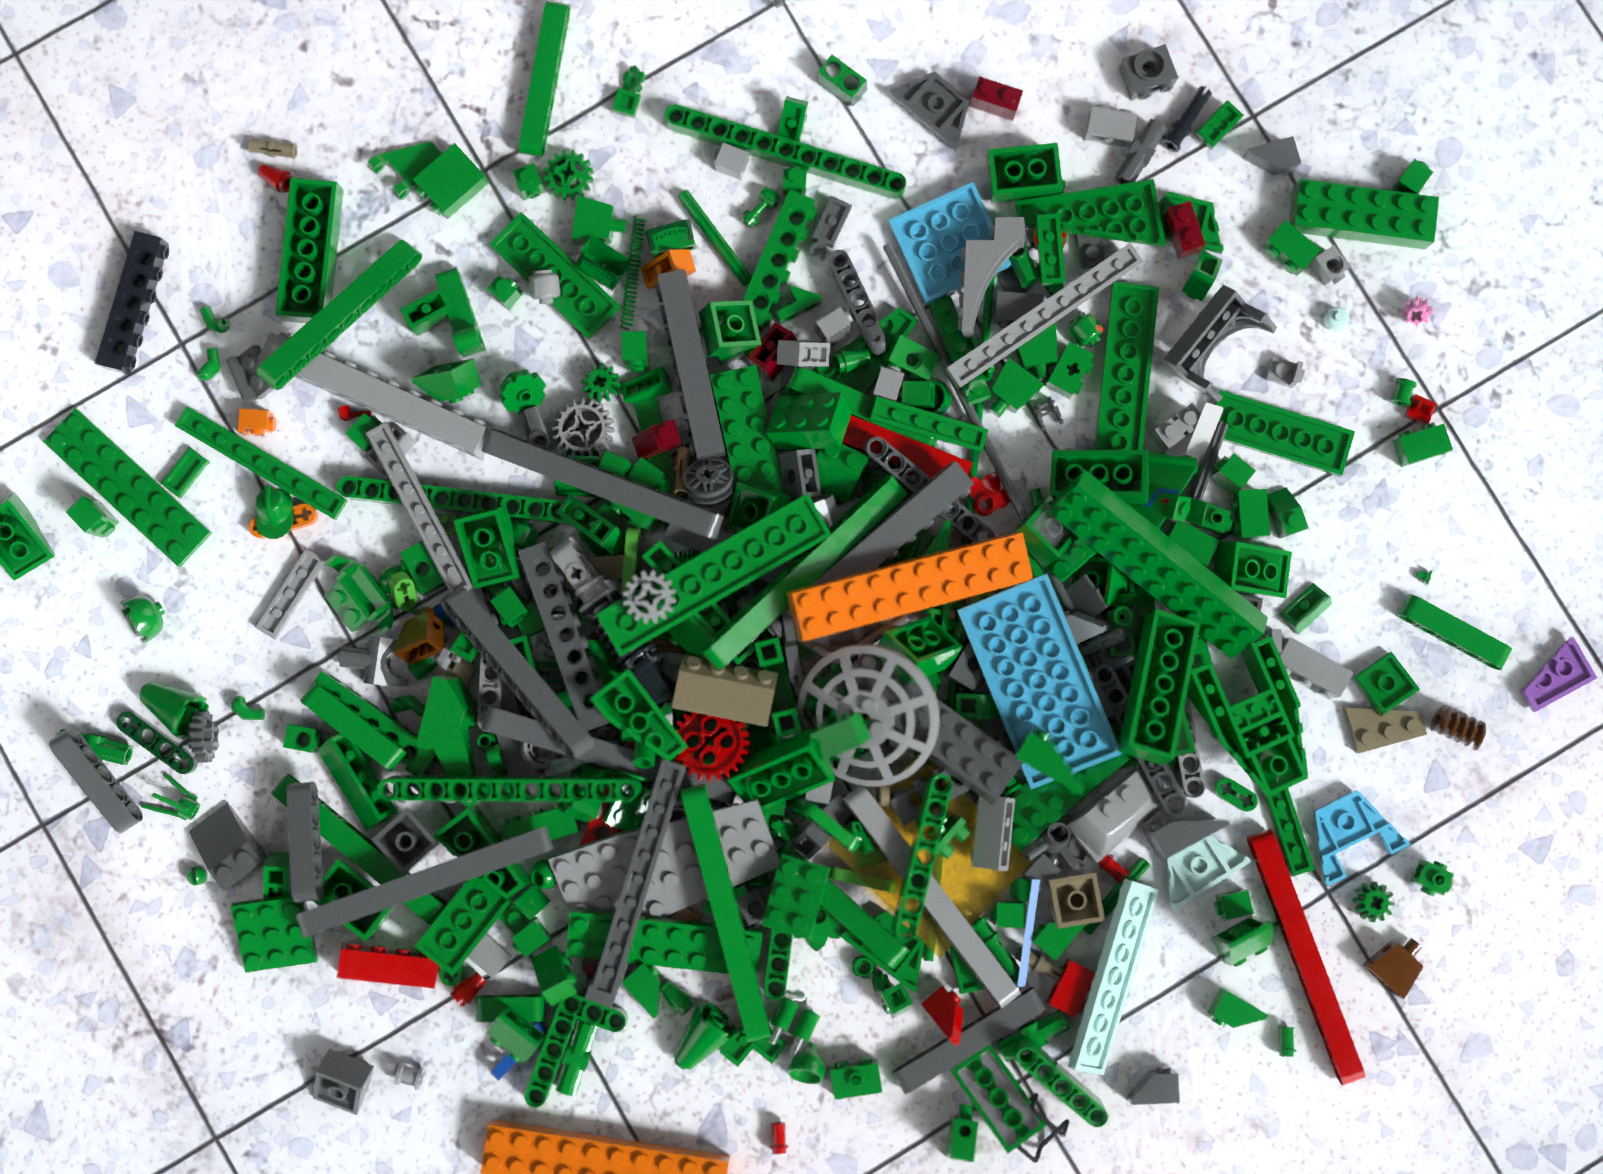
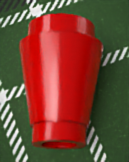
(276, 177)
(468, 989)

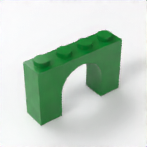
(783, 704)

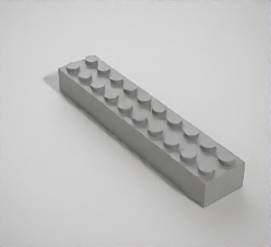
(389, 400)

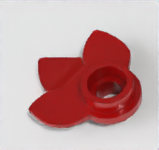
(990, 491)

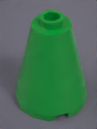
(172, 706)
(703, 1036)

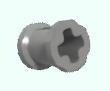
(409, 1076)

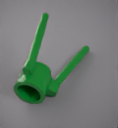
(186, 807)

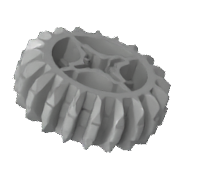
(592, 425)

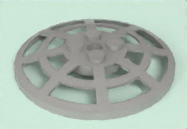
(877, 708)

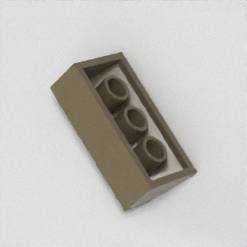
(726, 693)

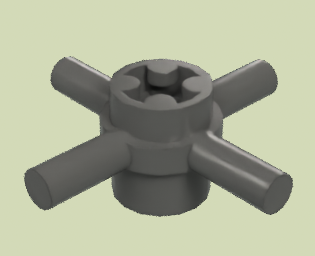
(1048, 844)

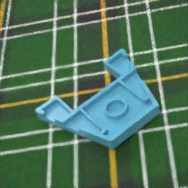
(1346, 824)

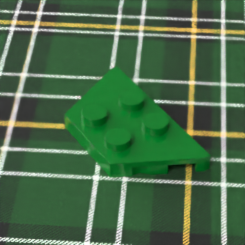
(1205, 215)
(909, 967)

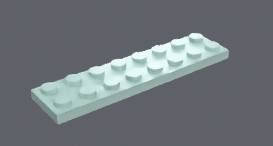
(1113, 977)

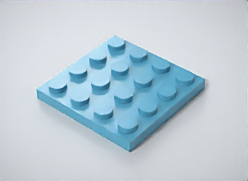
(935, 235)

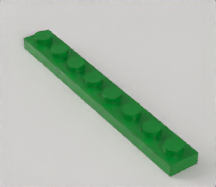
(261, 463)

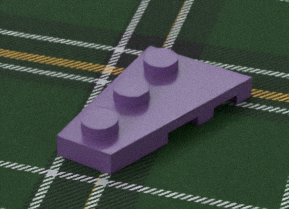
(1559, 676)

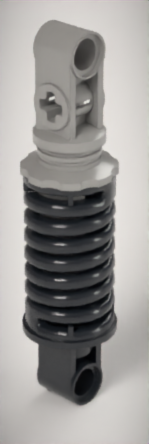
(598, 596)

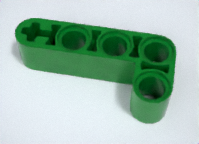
(462, 318)

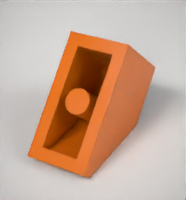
(667, 262)

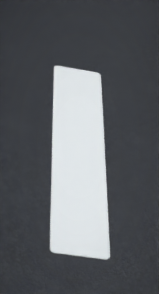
(1203, 435)

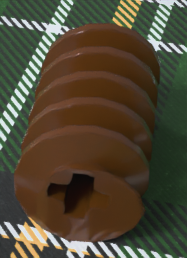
(1459, 724)

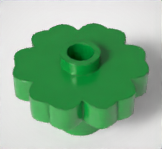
(522, 391)

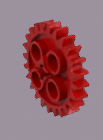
(725, 757)

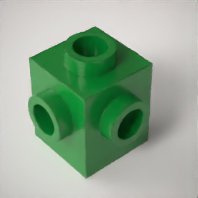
(1432, 877)

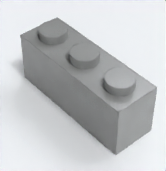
(1314, 669)
(993, 834)

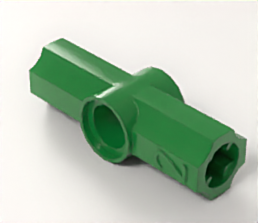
(1024, 268)
(107, 749)
(1037, 1030)
(576, 1058)

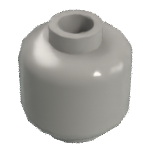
(544, 286)

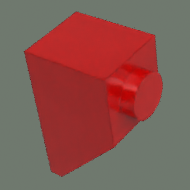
(946, 1012)

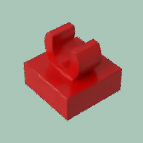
(1420, 410)

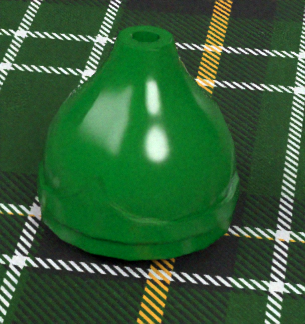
(807, 1066)

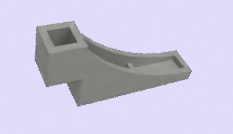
(982, 262)

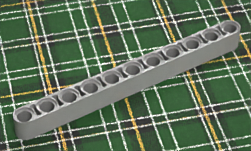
(937, 902)

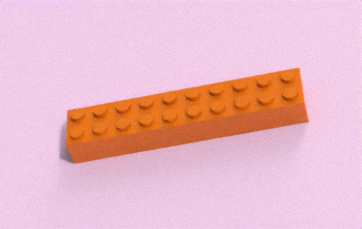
(909, 586)
(546, 1150)

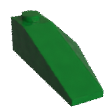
(635, 713)

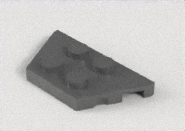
(935, 106)

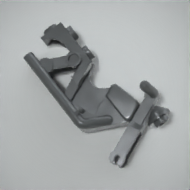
(826, 644)

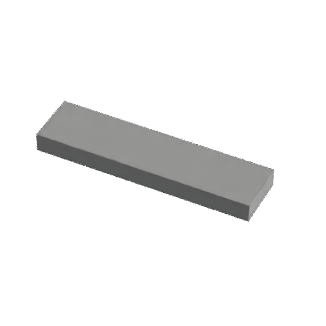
(290, 593)

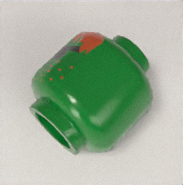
(1085, 330)

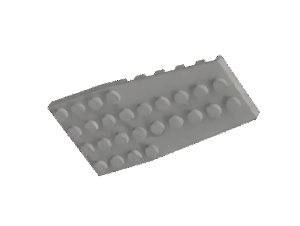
(596, 872)

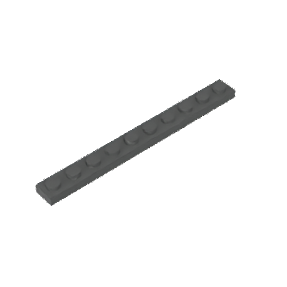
(638, 879)

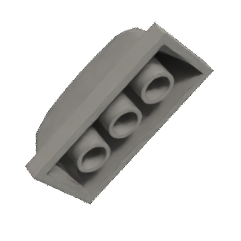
(1115, 814)

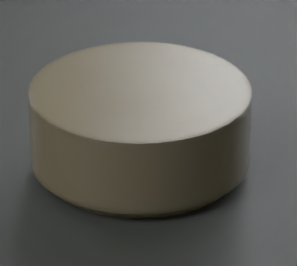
(883, 795)

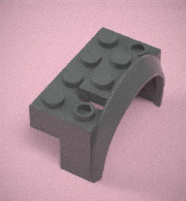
(1218, 320)

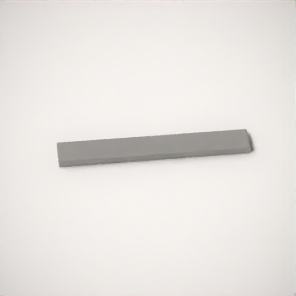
(419, 508)

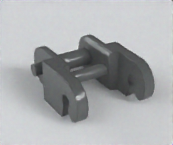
(1055, 410)

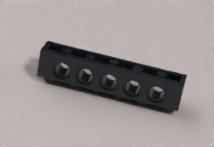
(128, 291)

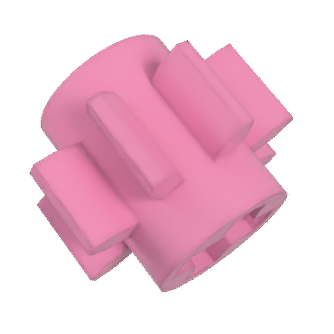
(1417, 310)

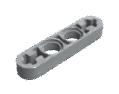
(486, 685)

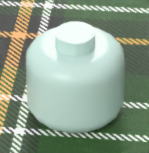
(1336, 319)

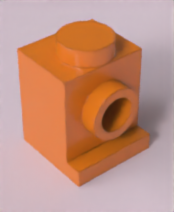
(256, 422)

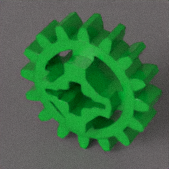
(559, 172)

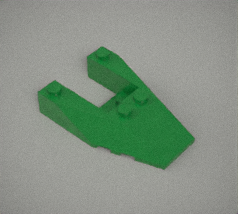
(1259, 730)

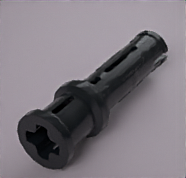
(1182, 127)

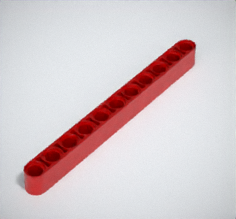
(1306, 957)

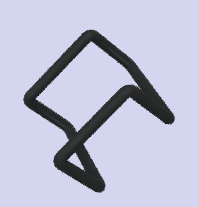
(1061, 1130)

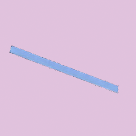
(1028, 932)

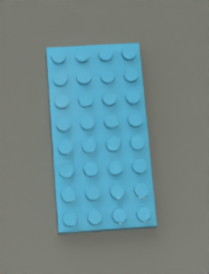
(1038, 674)

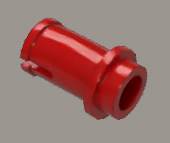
(1112, 866)
(778, 1138)

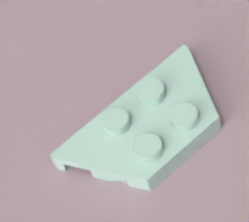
(1200, 869)

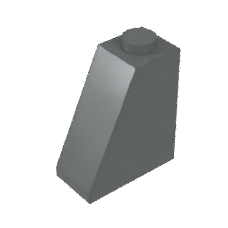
(813, 837)

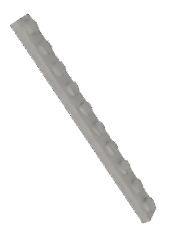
(1043, 315)

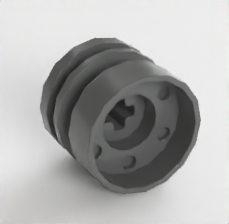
(710, 484)

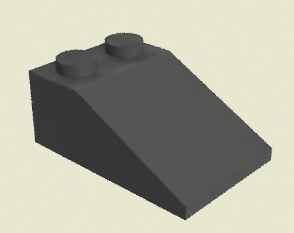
(1175, 835)
(227, 847)

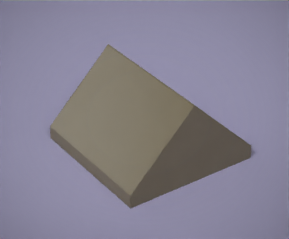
(1075, 900)

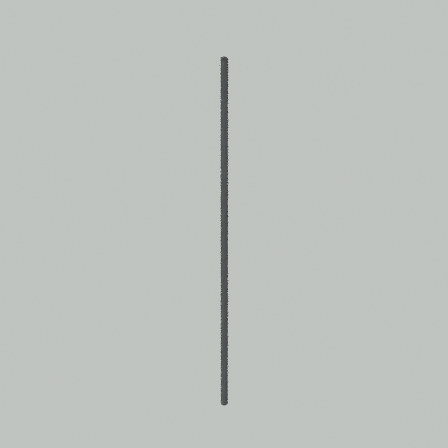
(988, 447)

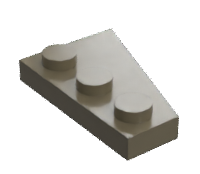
(1372, 731)

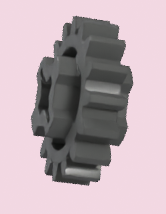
(203, 737)

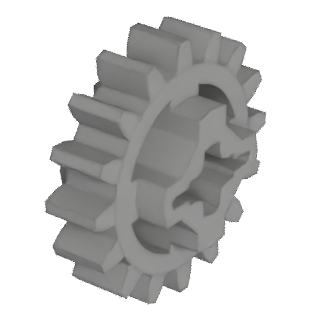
(633, 600)

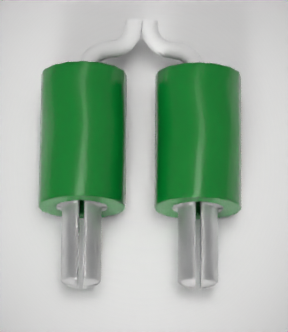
(804, 1027)

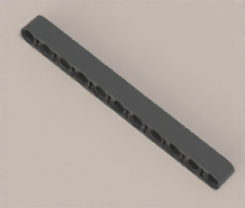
(602, 483)
(603, 753)
(424, 882)

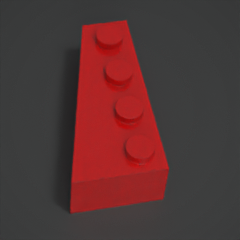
(386, 966)

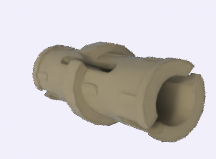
(272, 148)
(1041, 964)

